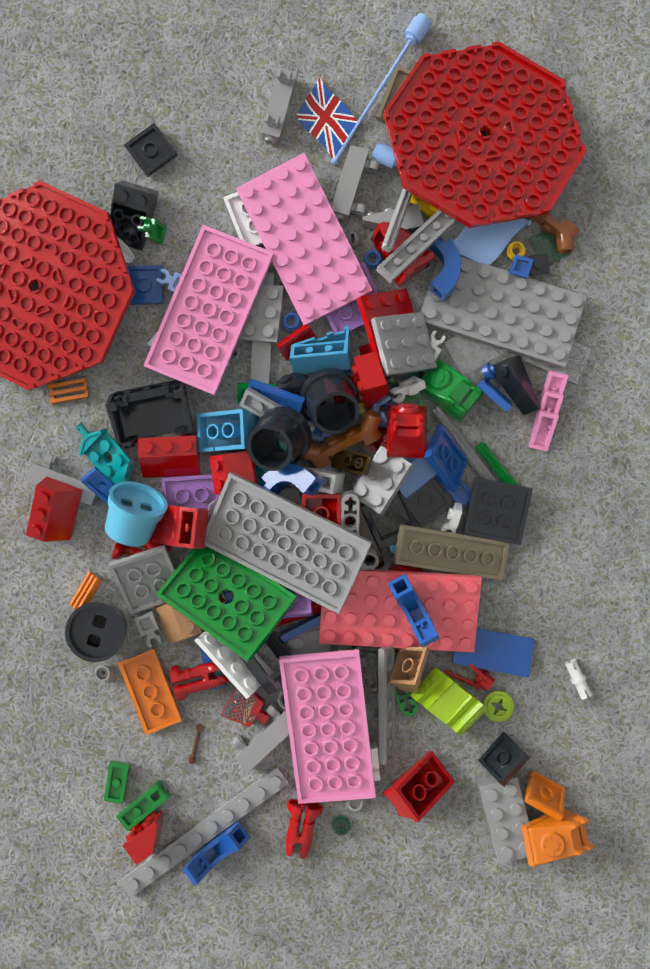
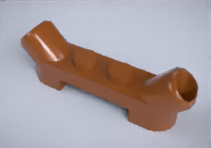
(563, 232)
(367, 431)

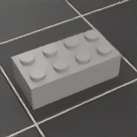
(504, 817)

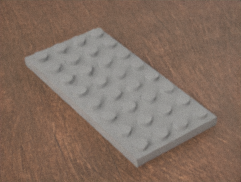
(508, 312)
(286, 542)

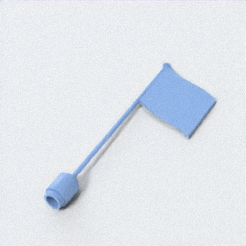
(479, 243)

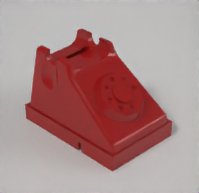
(416, 267)
(407, 431)
(419, 787)

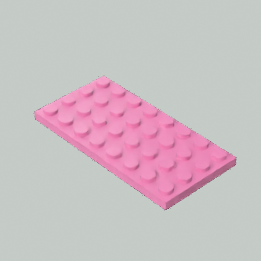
(305, 239)
(209, 310)
(328, 726)

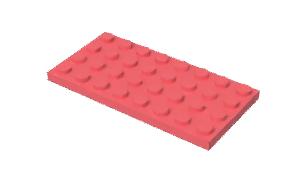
(377, 620)

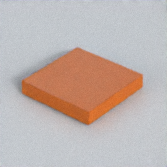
(545, 795)

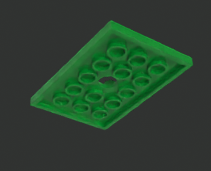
(245, 621)

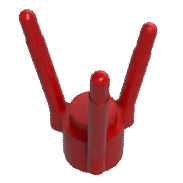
(482, 678)

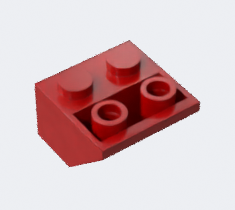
(369, 379)
(144, 837)

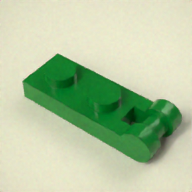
(142, 806)

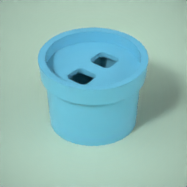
(133, 512)

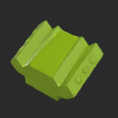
(449, 701)

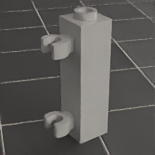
(279, 106)
(349, 183)
(38, 472)
(264, 742)

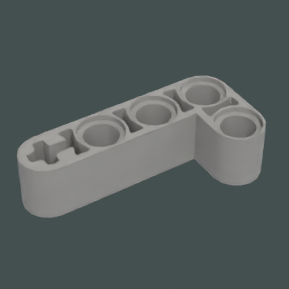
(355, 526)

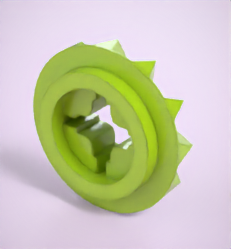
(501, 714)

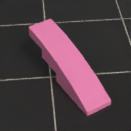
(547, 416)

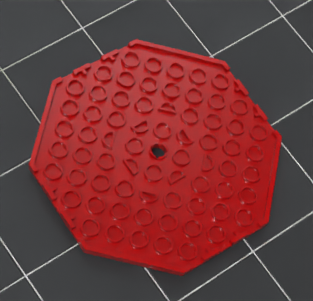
(494, 177)
(80, 280)

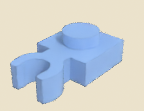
(172, 281)

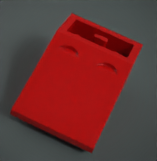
(182, 527)

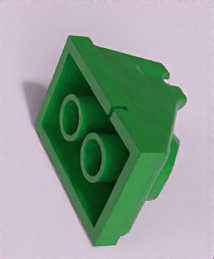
(450, 390)

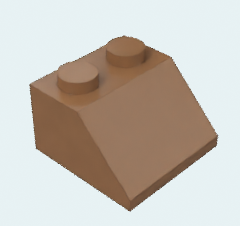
(175, 625)
(409, 668)

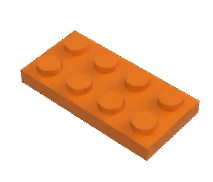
(150, 691)

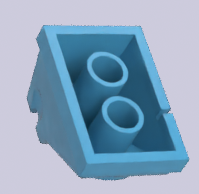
(224, 430)

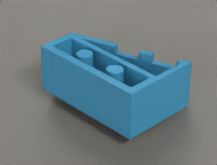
(323, 353)

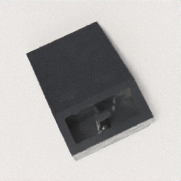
(127, 206)

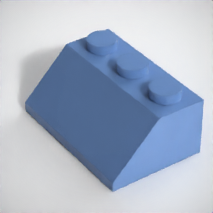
(418, 476)

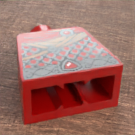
(245, 710)

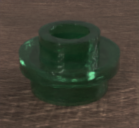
(338, 830)

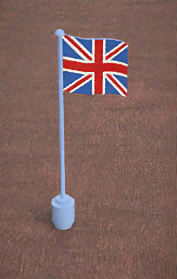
(330, 118)

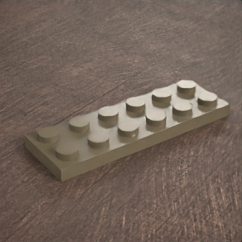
(450, 552)

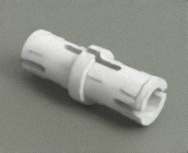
(578, 679)

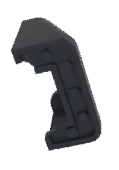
(149, 412)

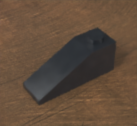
(517, 384)

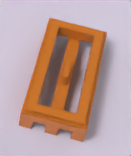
(52, 393)
(86, 590)

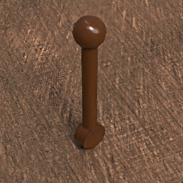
(199, 728)

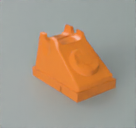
(554, 840)

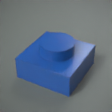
(521, 266)

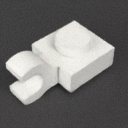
(410, 386)
(454, 515)

